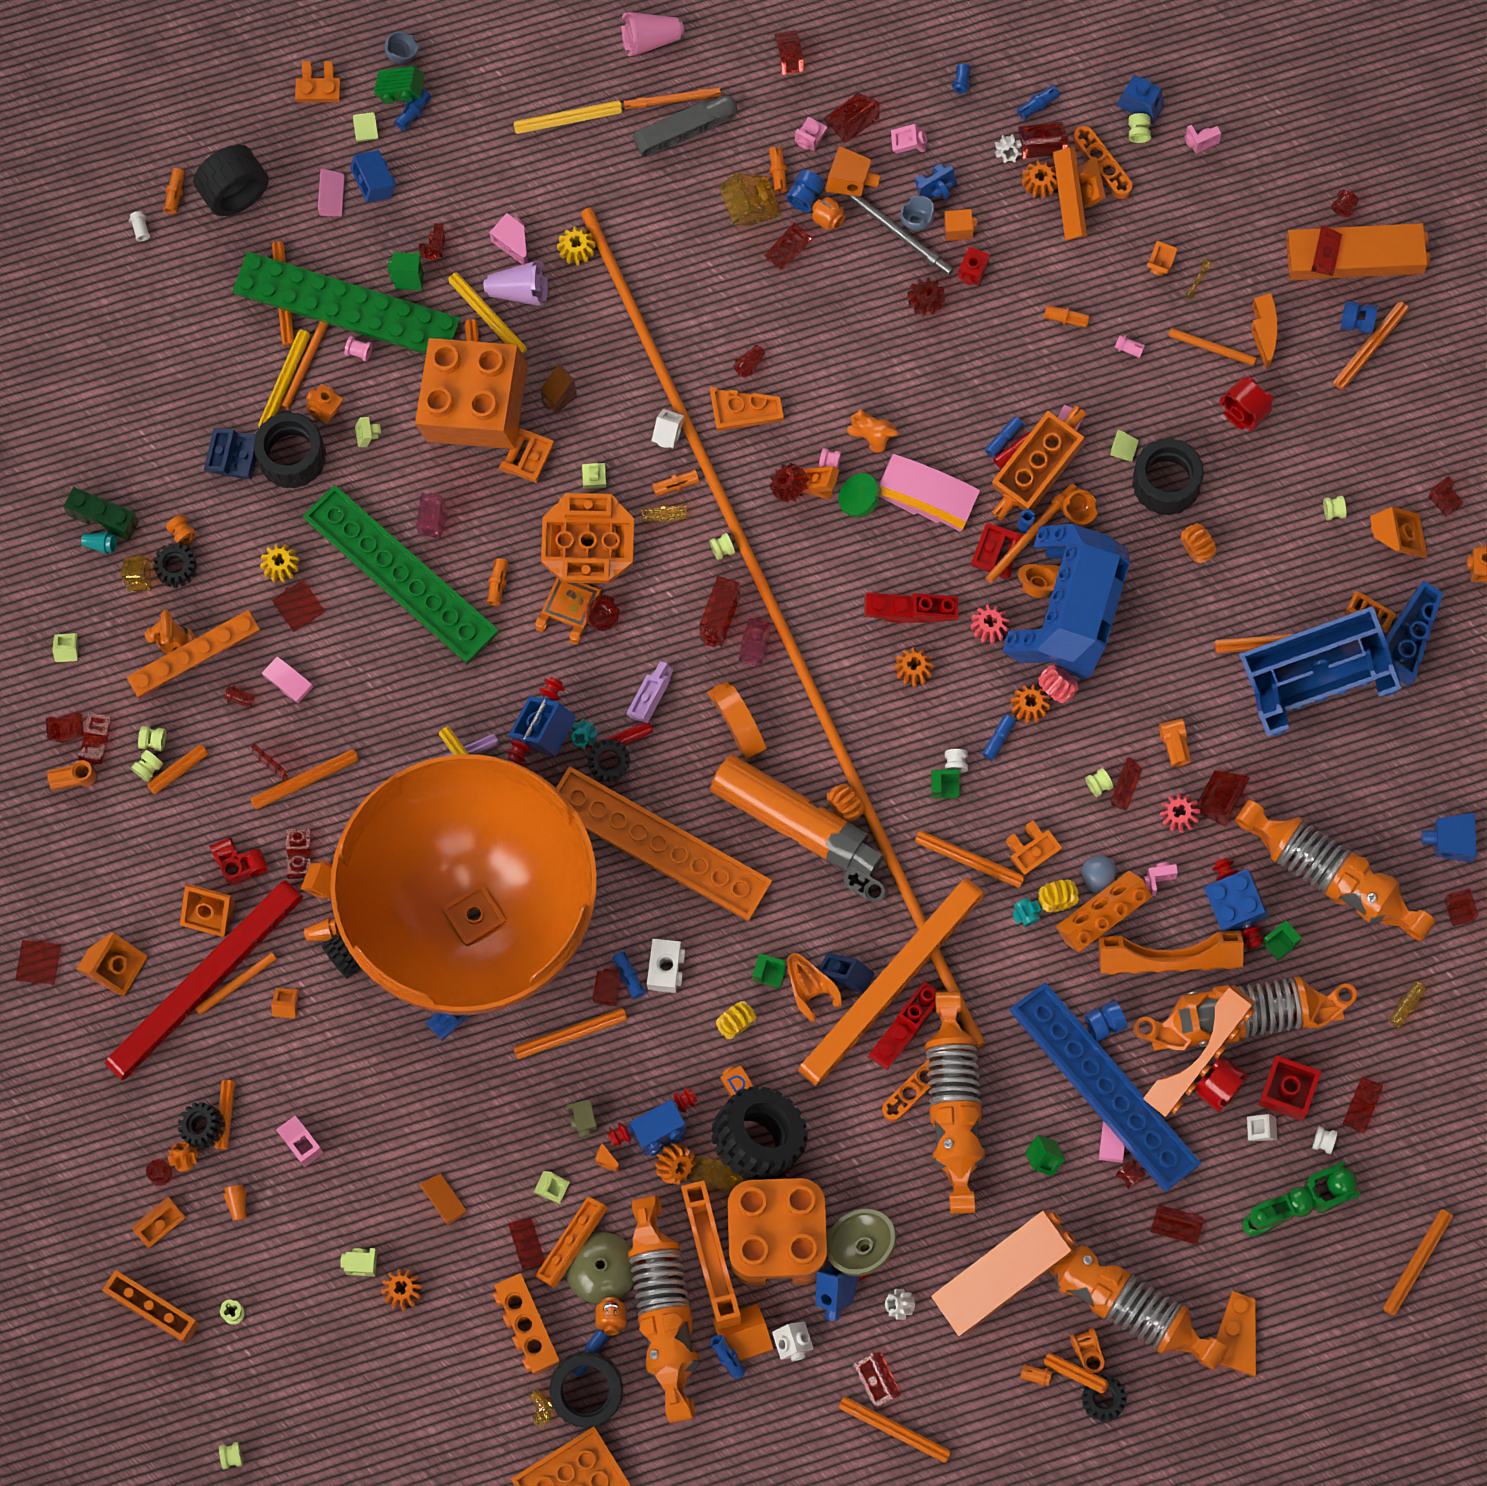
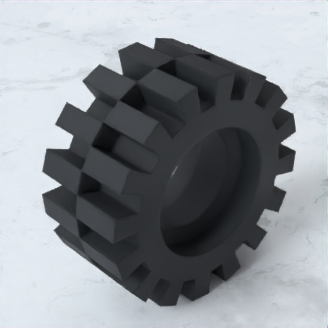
(175, 552)
(622, 763)
(340, 956)
(189, 1123)
(1110, 1412)

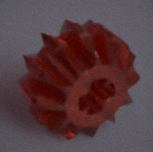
(929, 289)
(788, 482)

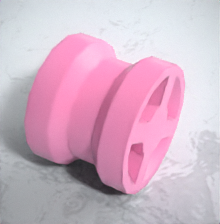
(829, 458)

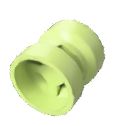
(1139, 128)
(152, 738)
(146, 766)

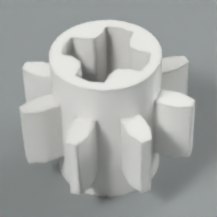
(1008, 148)
(900, 1304)

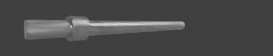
(932, 258)

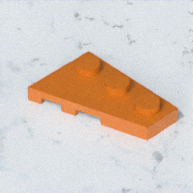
(744, 410)
(1239, 1334)

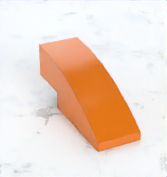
(1265, 327)

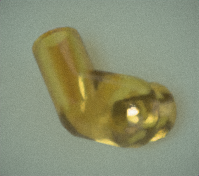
(543, 1408)

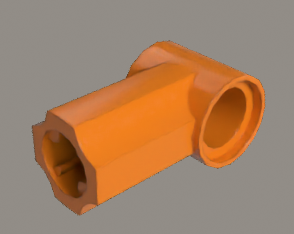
(1174, 736)
(69, 776)

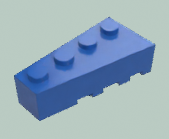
(1412, 630)

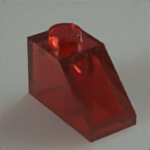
(789, 52)

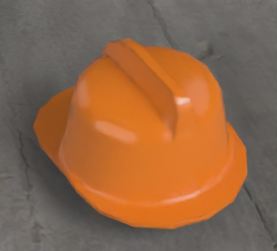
(1038, 579)

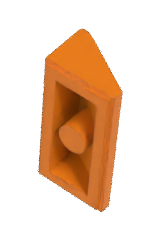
(443, 1199)
(158, 1222)

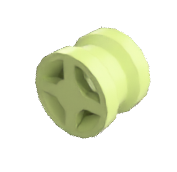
(1334, 508)
(722, 546)
(1099, 782)
(230, 1455)

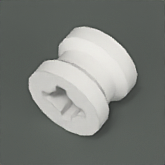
(956, 760)
(1324, 1140)

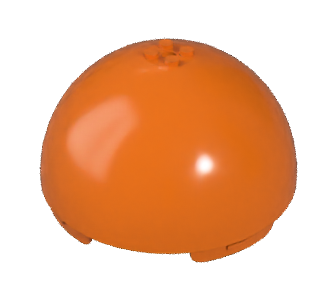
(457, 841)

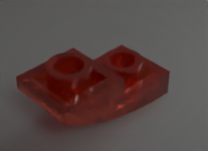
(298, 852)

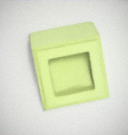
(365, 127)
(1124, 446)
(65, 647)
(551, 1187)

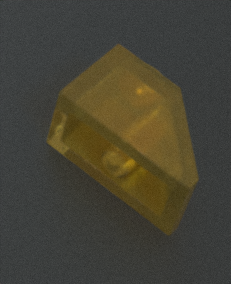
(136, 573)
(714, 1174)

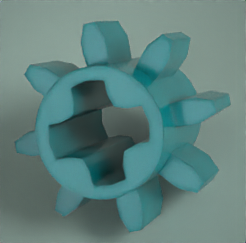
(583, 733)
(1026, 912)

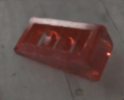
(788, 235)

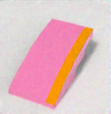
(927, 492)

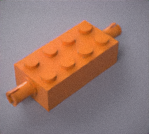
(1038, 462)

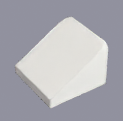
(1262, 1128)

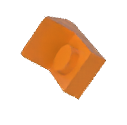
(1091, 182)
(821, 481)

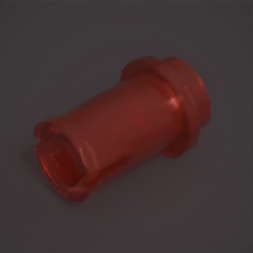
(237, 696)

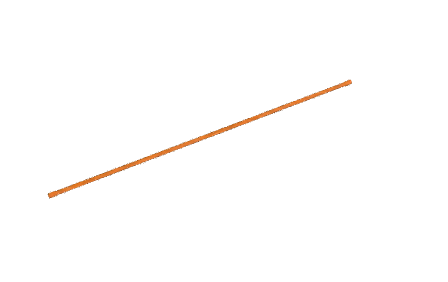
(848, 768)

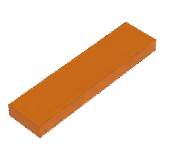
(1070, 193)
(571, 1242)

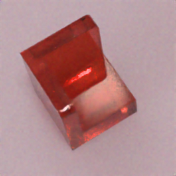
(1444, 497)
(1461, 907)

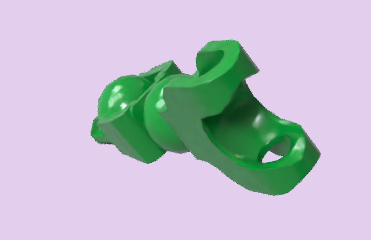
(1302, 1200)

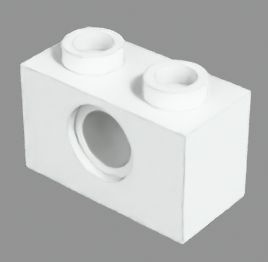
(662, 952)

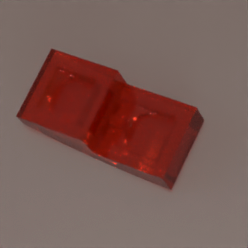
(95, 738)
(1362, 1104)

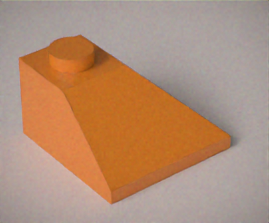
(1399, 531)
(112, 963)

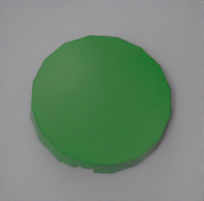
(859, 495)

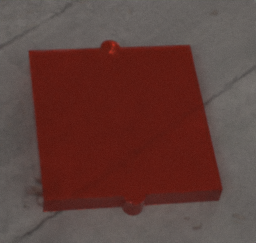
(298, 605)
(269, 762)
(38, 962)

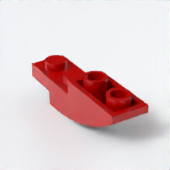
(911, 609)
(905, 1026)

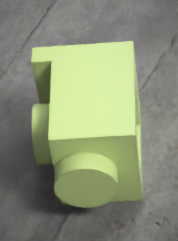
(360, 1262)

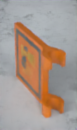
(567, 605)

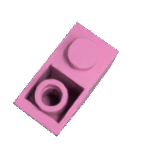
(300, 1141)

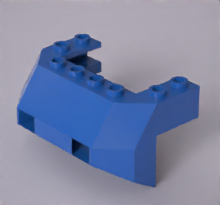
(1080, 603)
(1319, 664)

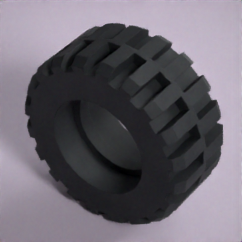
(773, 1113)

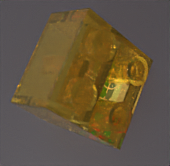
(749, 199)

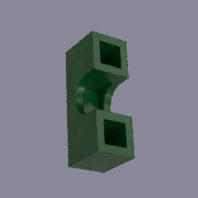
(89, 508)

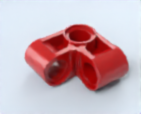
(249, 864)

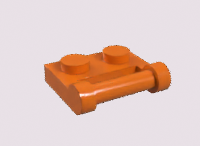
(533, 457)

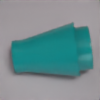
(102, 542)

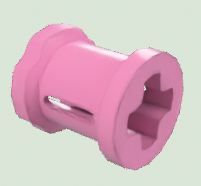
(358, 348)

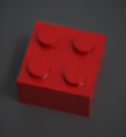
(1289, 1088)

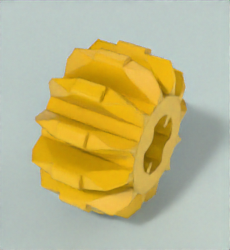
(576, 238)
(278, 555)
(1058, 895)
(736, 1020)

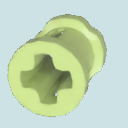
(239, 1311)

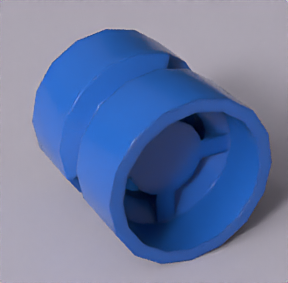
(806, 189)
(1351, 313)
(1105, 1020)

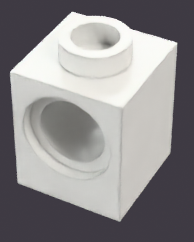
(667, 428)

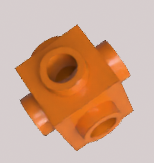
(323, 403)
(1478, 564)

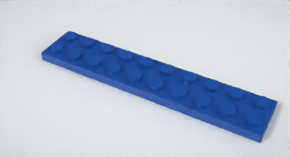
(1105, 1087)

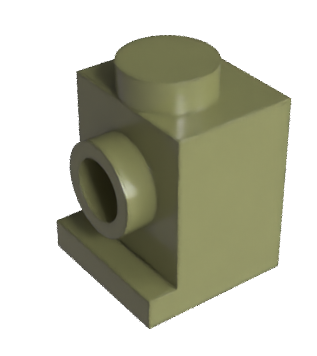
(583, 1118)

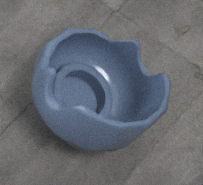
(401, 47)
(918, 213)
(1099, 873)

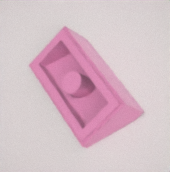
(331, 193)

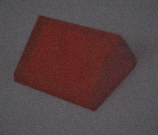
(853, 116)
(1042, 139)
(1222, 796)

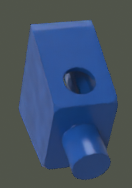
(1142, 97)
(1453, 837)
(834, 1291)

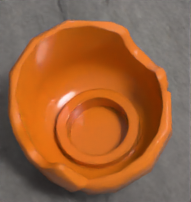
(1080, 507)

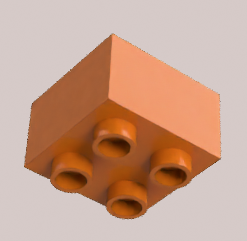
(471, 393)

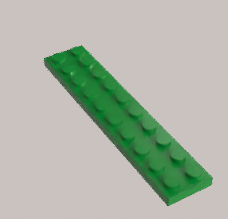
(342, 304)
(401, 574)

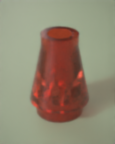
(747, 363)

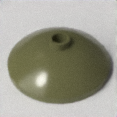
(856, 1233)
(612, 1280)

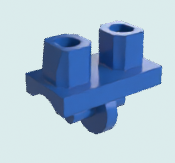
(938, 183)
(445, 1024)

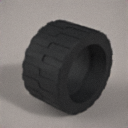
(231, 180)
(284, 425)
(1172, 451)
(596, 1417)

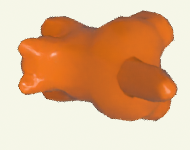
(874, 430)

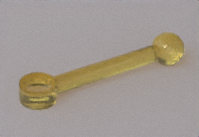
(1206, 263)

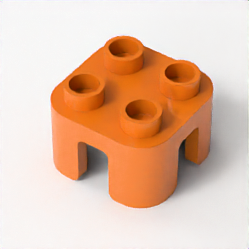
(777, 1231)

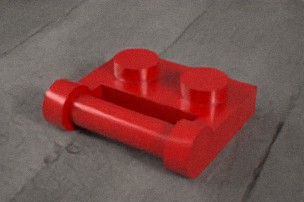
(990, 547)

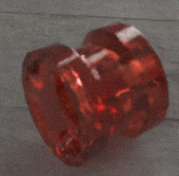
(1344, 203)
(155, 1168)
(1130, 1174)

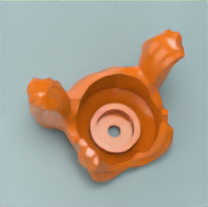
(168, 634)

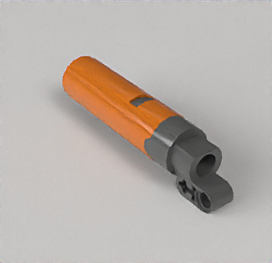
(802, 821)

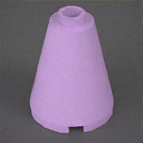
(519, 284)

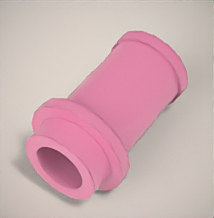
(1129, 346)

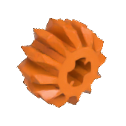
(1032, 182)
(1198, 543)
(922, 664)
(1030, 712)
(845, 803)
(675, 1163)
(392, 1289)

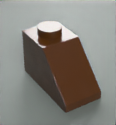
(558, 390)

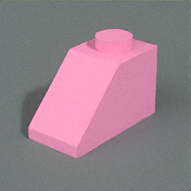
(511, 237)

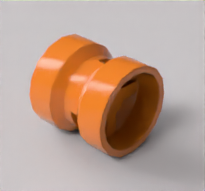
(181, 530)

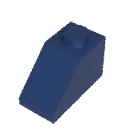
(847, 972)

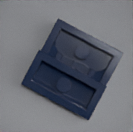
(231, 454)

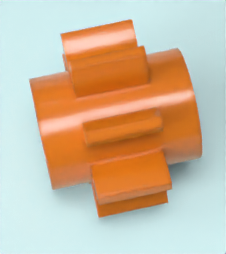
(182, 1156)

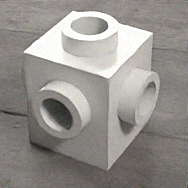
(793, 1341)

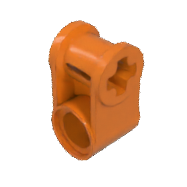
(1086, 1348)

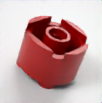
(1246, 404)
(1221, 1084)

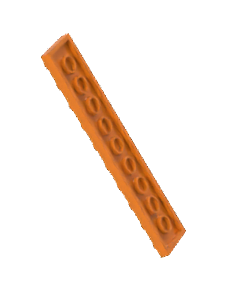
(664, 846)

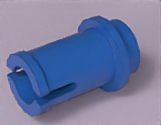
(961, 81)
(1026, 520)

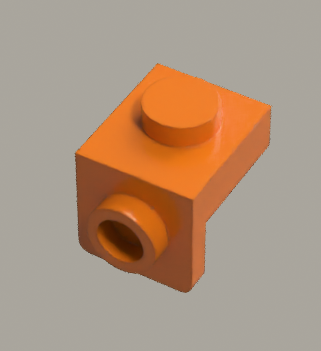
(1162, 258)

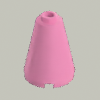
(649, 32)

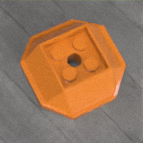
(584, 518)

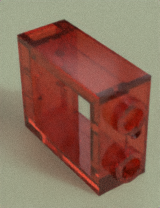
(719, 611)

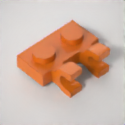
(317, 89)
(1034, 853)

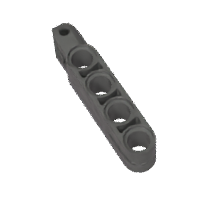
(684, 125)

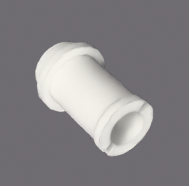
(138, 220)

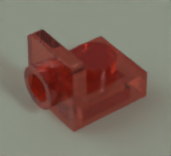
(436, 243)
(65, 728)

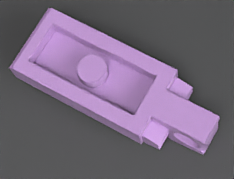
(650, 693)

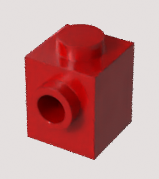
(973, 266)

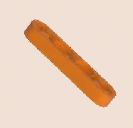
(1106, 160)
(913, 1082)

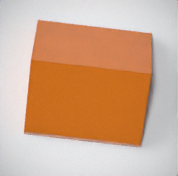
(206, 910)
(749, 1337)

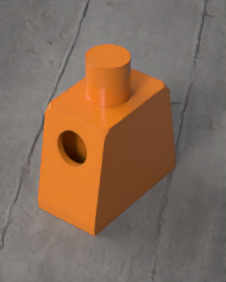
(850, 174)

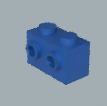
(372, 176)

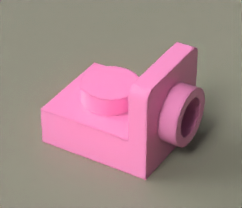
(810, 134)
(908, 138)
(1204, 140)

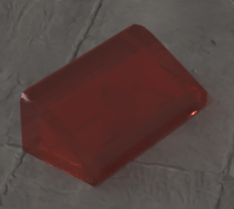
(1326, 251)
(1126, 784)
(1177, 1224)
(526, 1243)
(877, 1379)

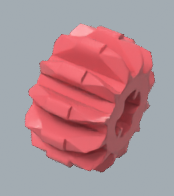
(997, 620)
(1058, 683)
(1178, 805)

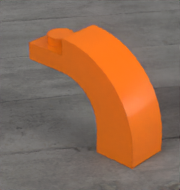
(738, 719)

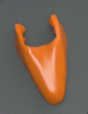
(808, 983)

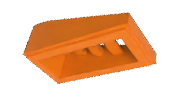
(1368, 602)

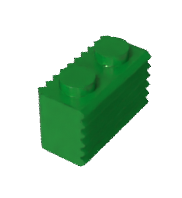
(399, 84)
(406, 271)

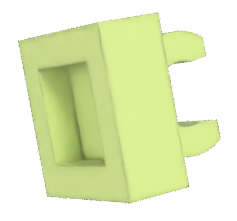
(366, 432)
(594, 475)

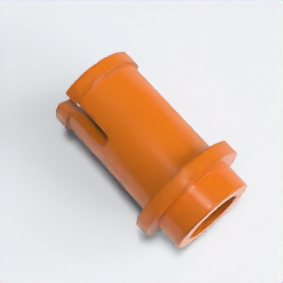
(1036, 1375)

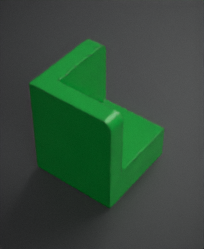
(945, 784)
(1281, 940)
(769, 971)
(1045, 1155)

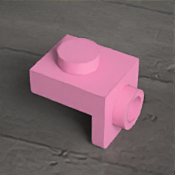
(1161, 872)

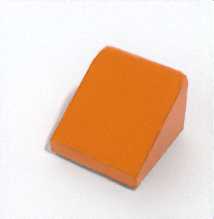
(285, 1003)
(606, 1160)

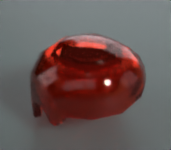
(601, 613)

